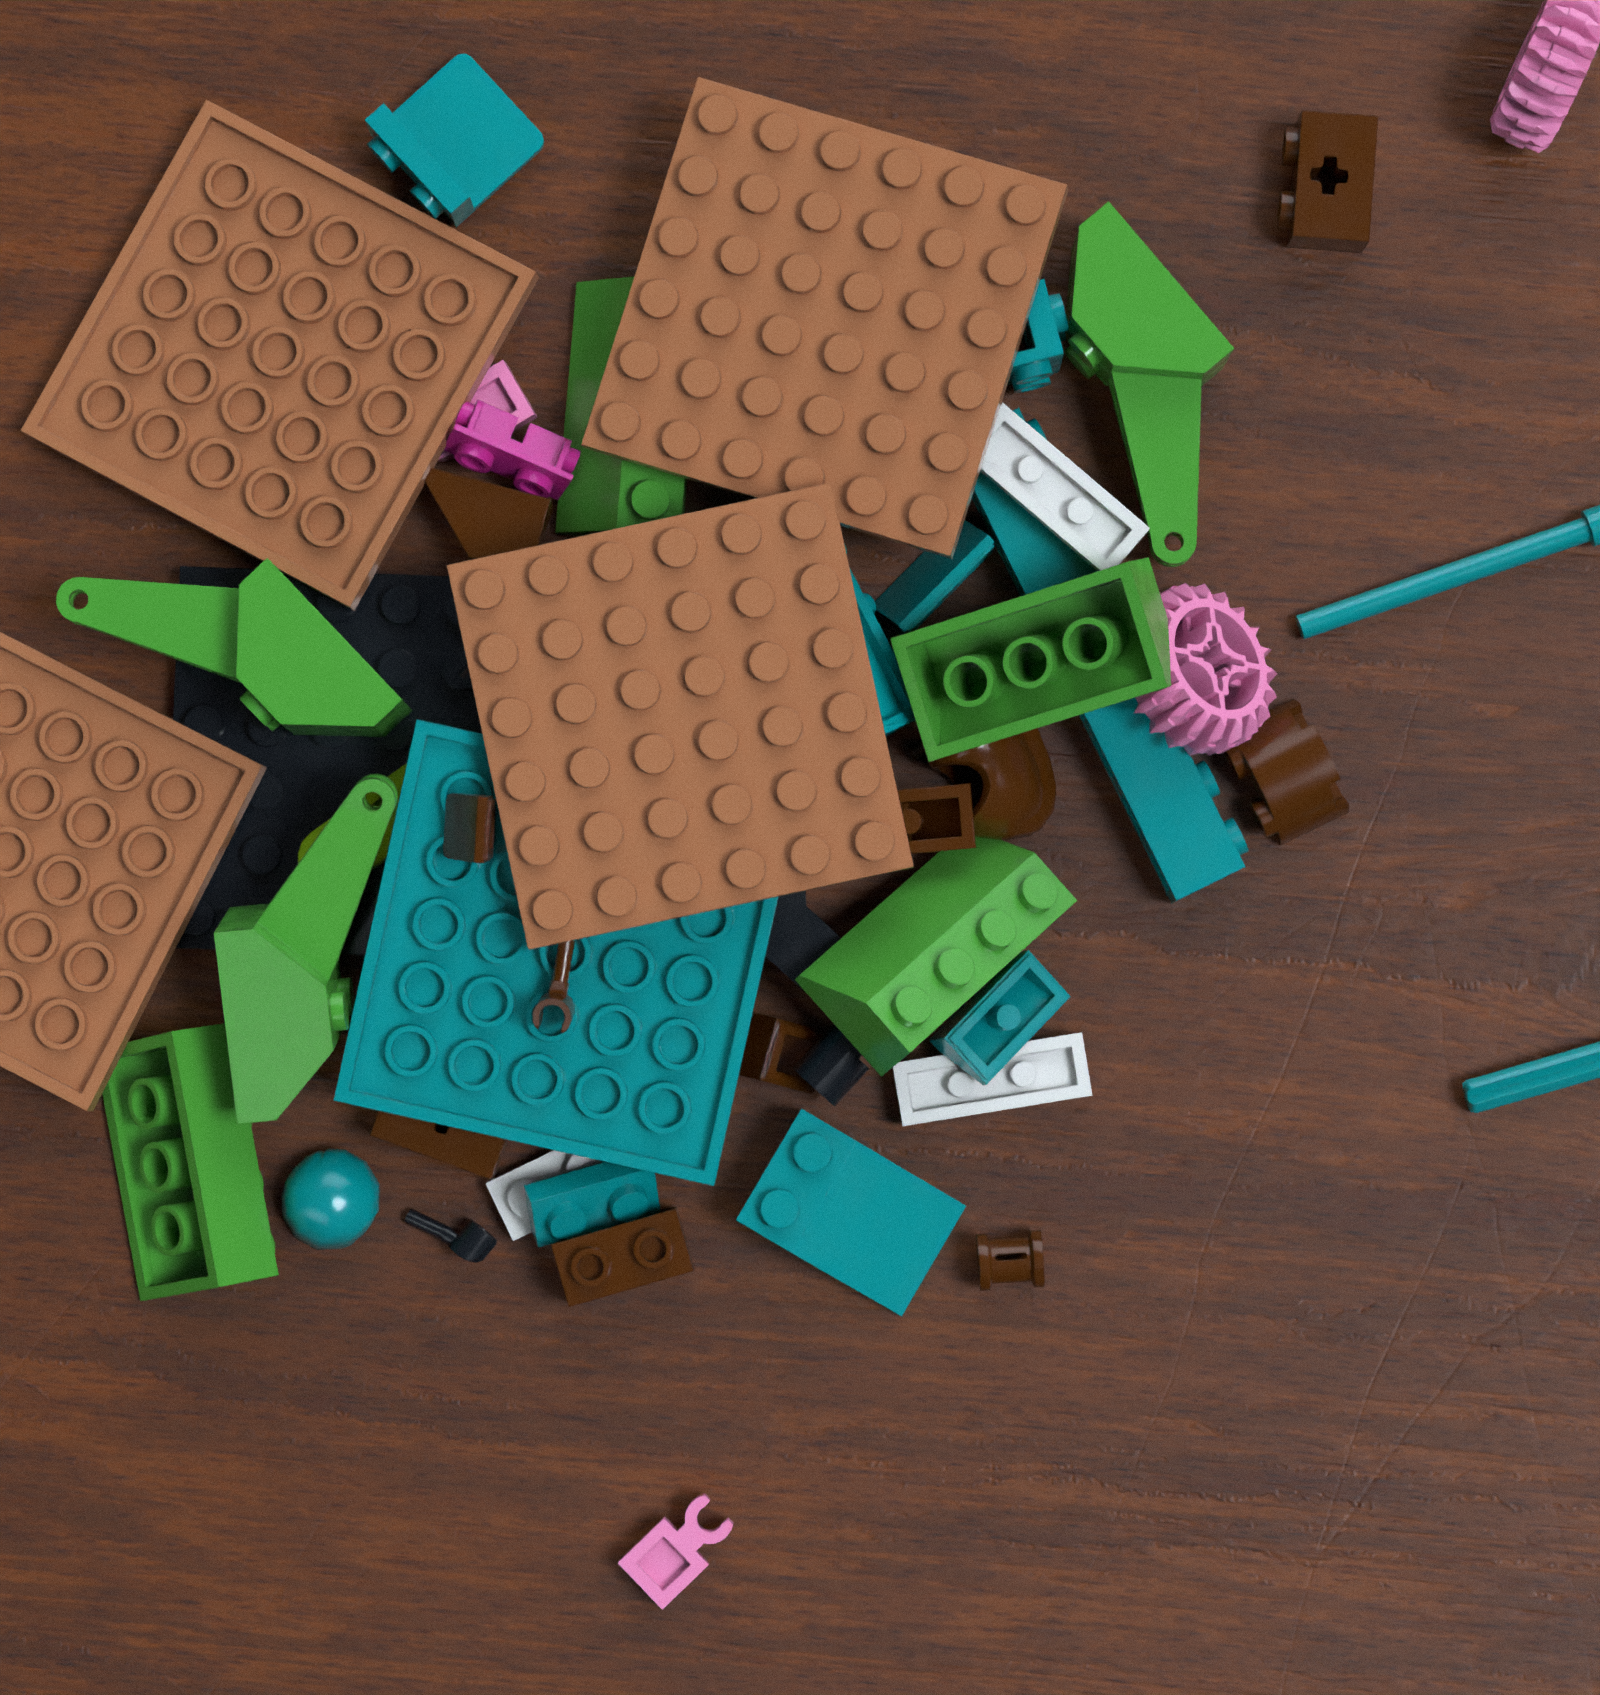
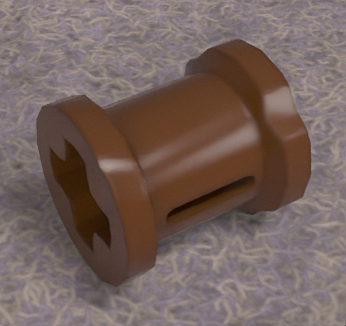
(1010, 1260)

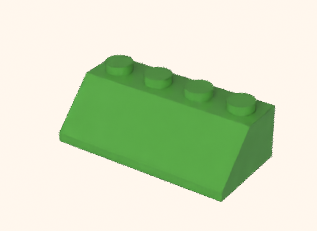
(605, 489)
(1036, 659)
(933, 946)
(186, 1166)

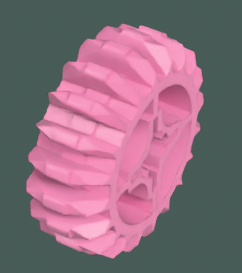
(1547, 73)
(1216, 675)

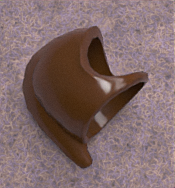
(1008, 782)

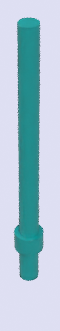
(1452, 575)

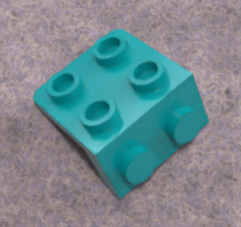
(455, 139)
(1043, 342)

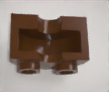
(1289, 775)

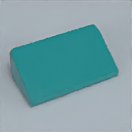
(932, 581)
(1000, 1018)

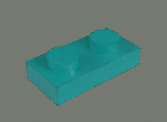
(589, 1201)

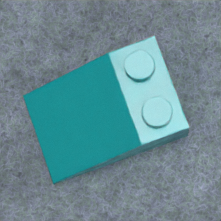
(851, 1212)

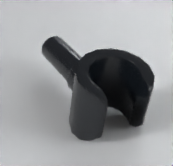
(471, 1243)

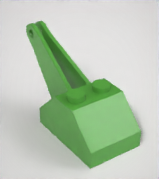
(1155, 355)
(255, 634)
(283, 959)

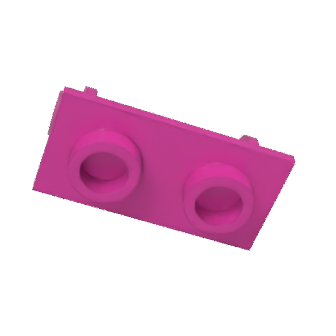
(484, 444)

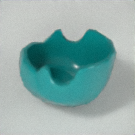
(330, 1199)

